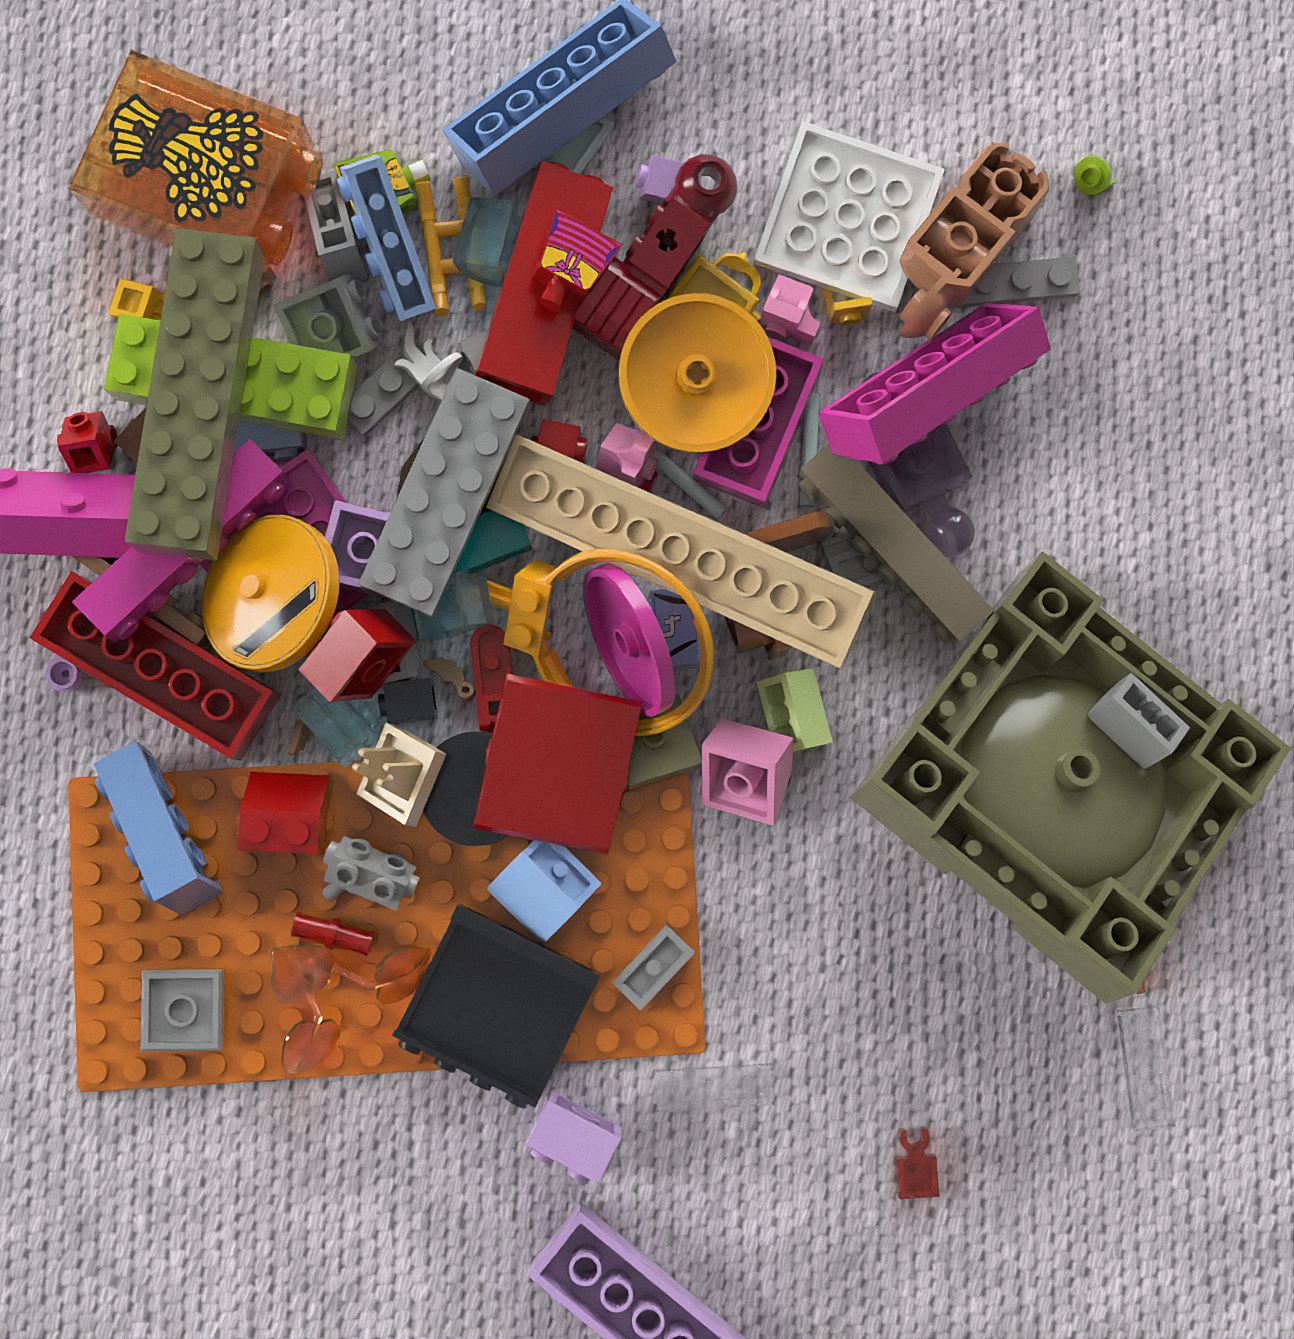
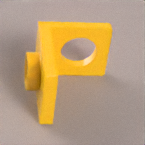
(846, 312)

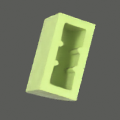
(795, 708)

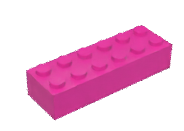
(935, 382)

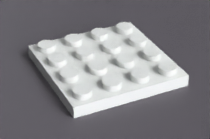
(847, 215)

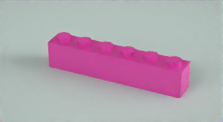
(143, 579)

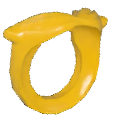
(739, 263)

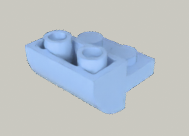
(544, 887)

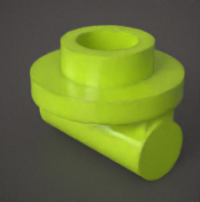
(1093, 175)

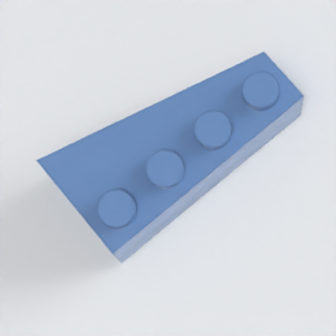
(154, 830)

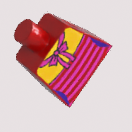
(571, 260)

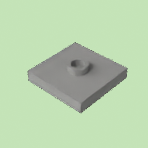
(182, 1010)

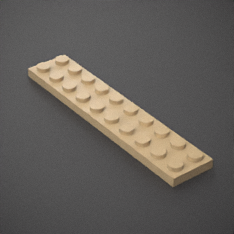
(714, 562)

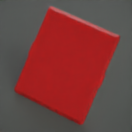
(557, 764)

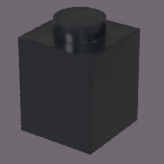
(408, 701)

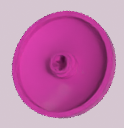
(629, 638)

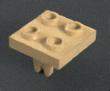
(399, 773)

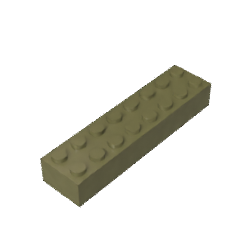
(195, 395)

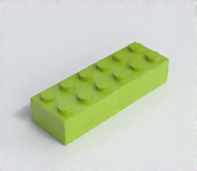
(283, 382)

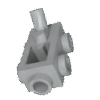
(368, 873)

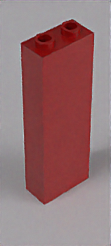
(523, 337)

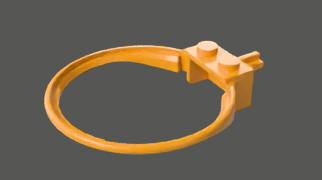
(528, 614)

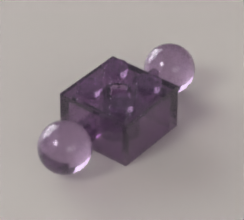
(942, 473)

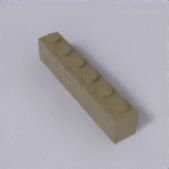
(895, 543)

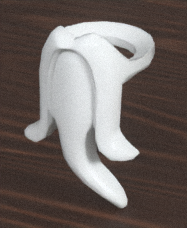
(426, 367)

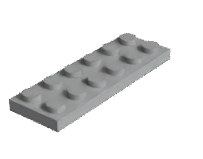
(444, 492)

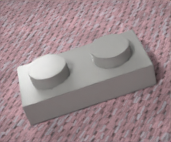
(379, 396)
(653, 967)

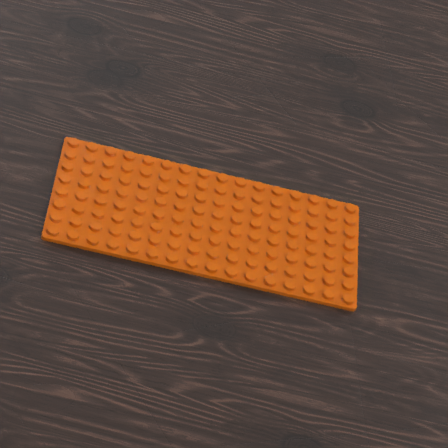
(120, 932)

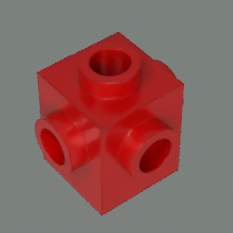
(87, 442)

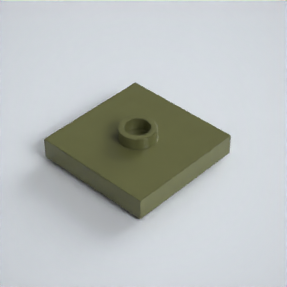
(663, 753)

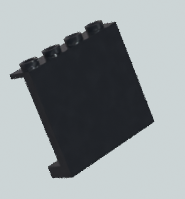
(496, 1006)

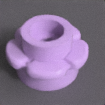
(58, 680)

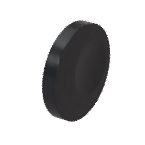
(457, 790)

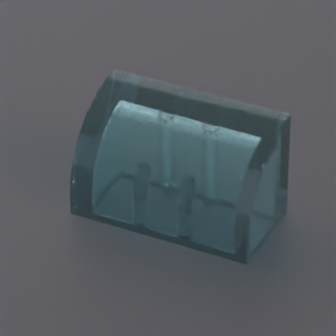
(487, 239)

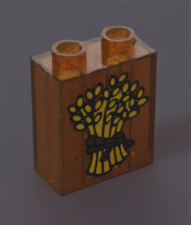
(194, 159)

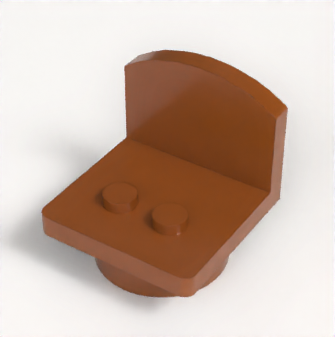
(786, 537)

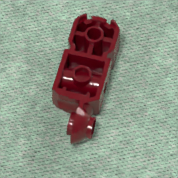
(647, 273)

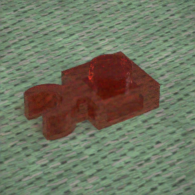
(916, 1171)

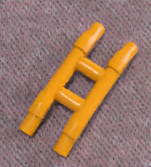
(432, 232)

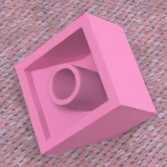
(746, 770)

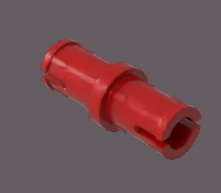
(332, 933)

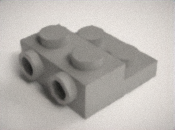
(331, 318)

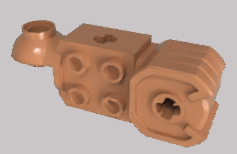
(968, 235)

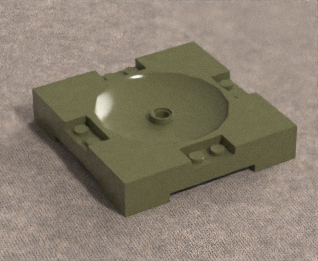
(989, 789)

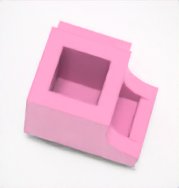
(788, 311)
(628, 455)

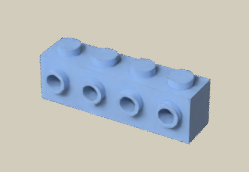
(387, 236)

